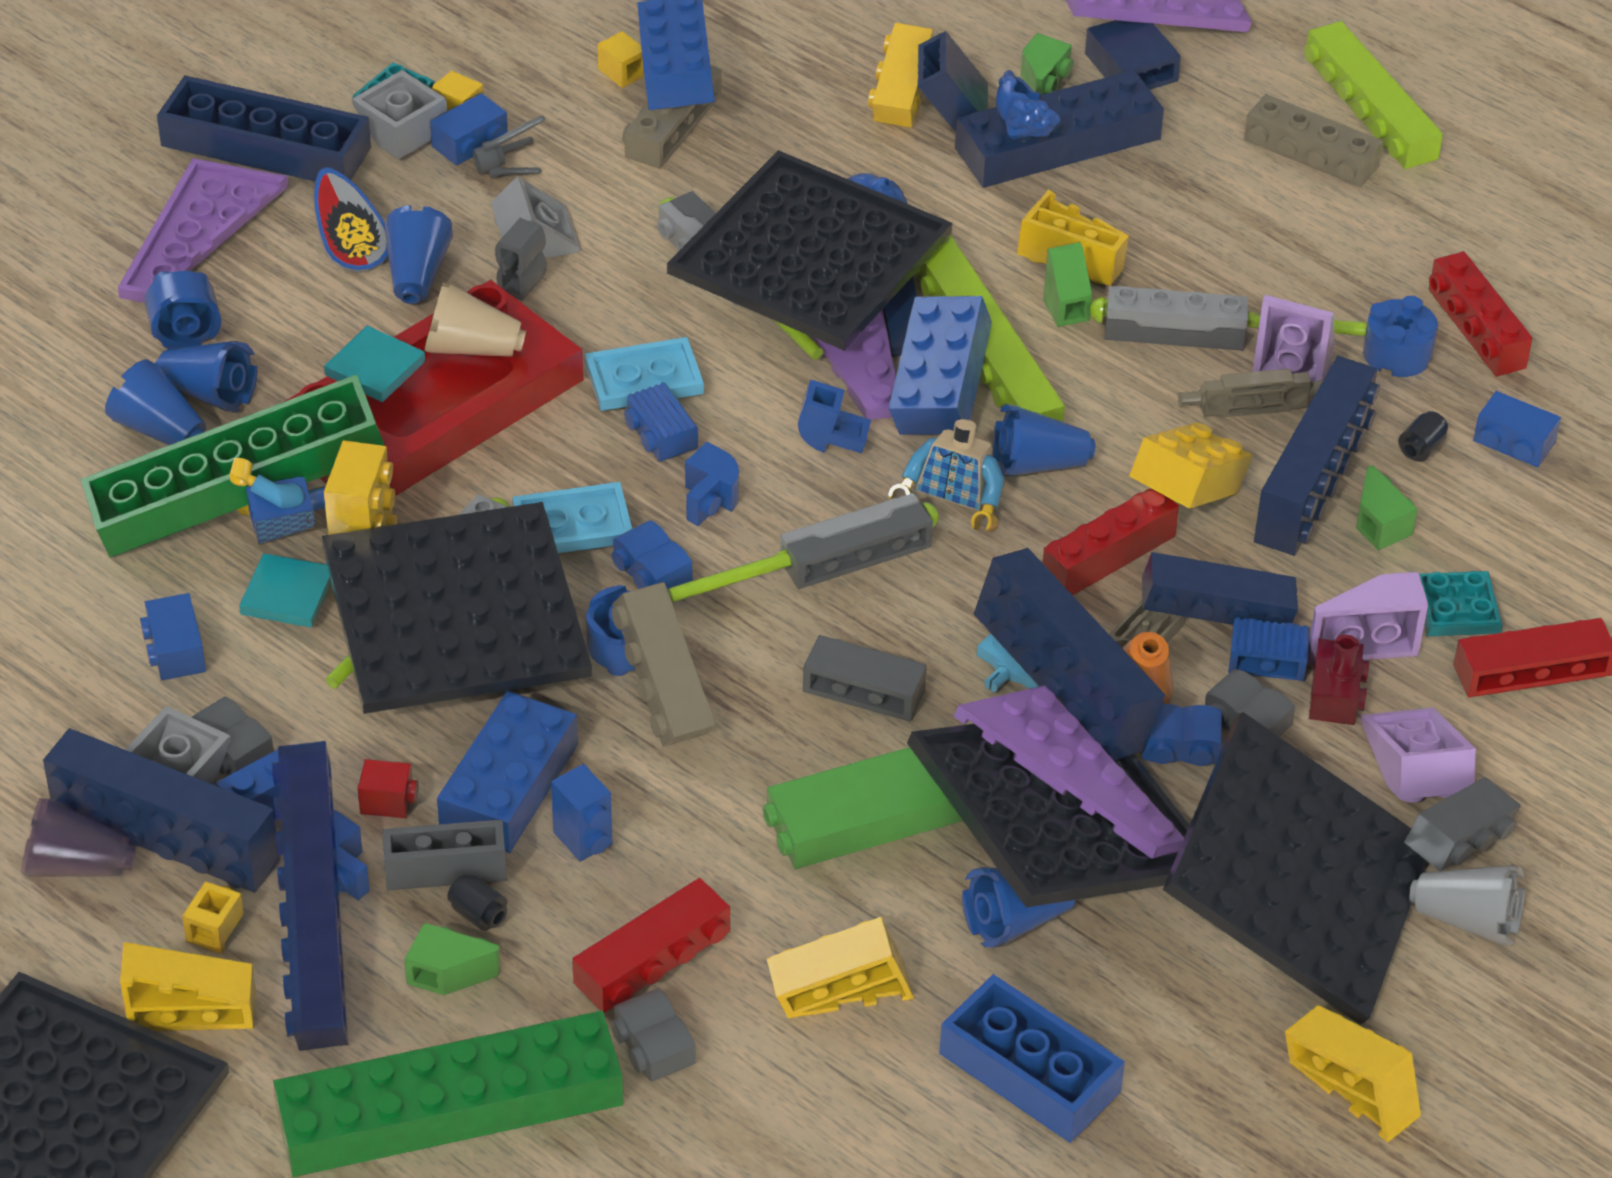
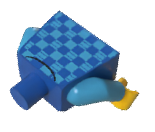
(276, 506)

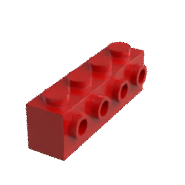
(1480, 313)
(1112, 540)
(1534, 657)
(651, 945)

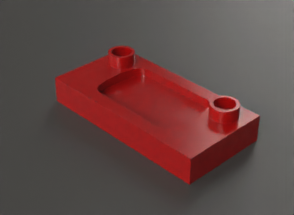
(465, 398)

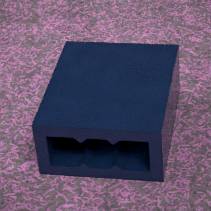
(1132, 46)
(950, 79)

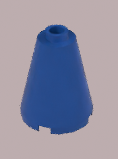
(416, 250)
(212, 373)
(153, 405)
(1037, 443)
(998, 912)

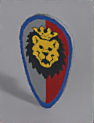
(348, 223)

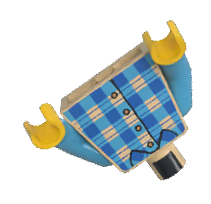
(957, 471)

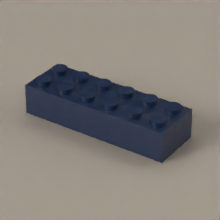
(1094, 122)
(262, 130)
(1316, 456)
(1068, 652)
(164, 809)

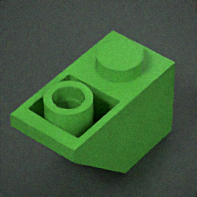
(1045, 63)
(1067, 285)
(1384, 511)
(450, 960)

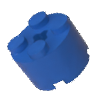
(182, 309)
(1400, 336)
(604, 640)

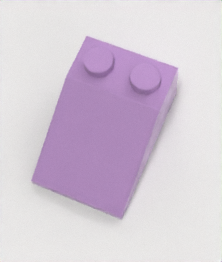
(1294, 338)
(1381, 614)
(1420, 753)

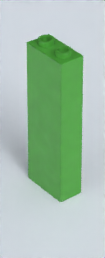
(855, 808)

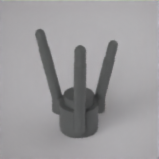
(491, 154)

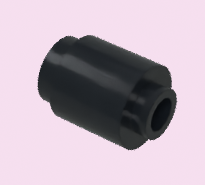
(1423, 436)
(477, 902)

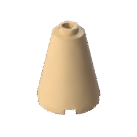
(471, 327)

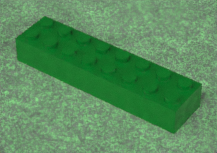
(191, 477)
(448, 1093)

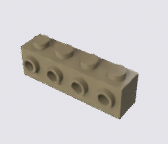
(661, 131)
(1313, 140)
(662, 664)

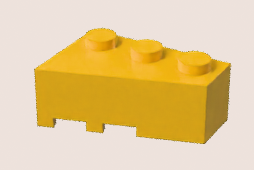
(897, 91)
(1056, 225)
(839, 970)
(185, 990)
(1358, 1066)

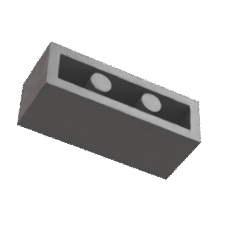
(864, 678)
(1463, 824)
(443, 853)

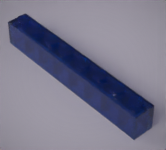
(312, 897)

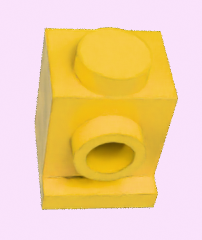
(212, 916)

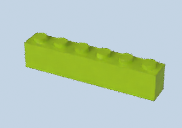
(1373, 95)

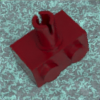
(1337, 680)

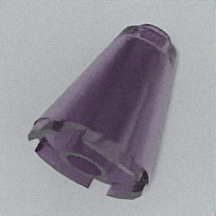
(73, 845)

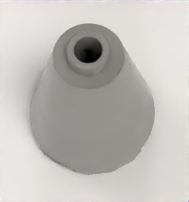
(1473, 900)

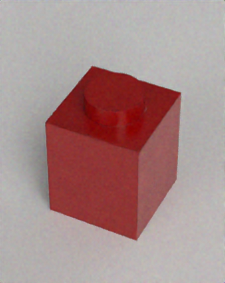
(386, 788)

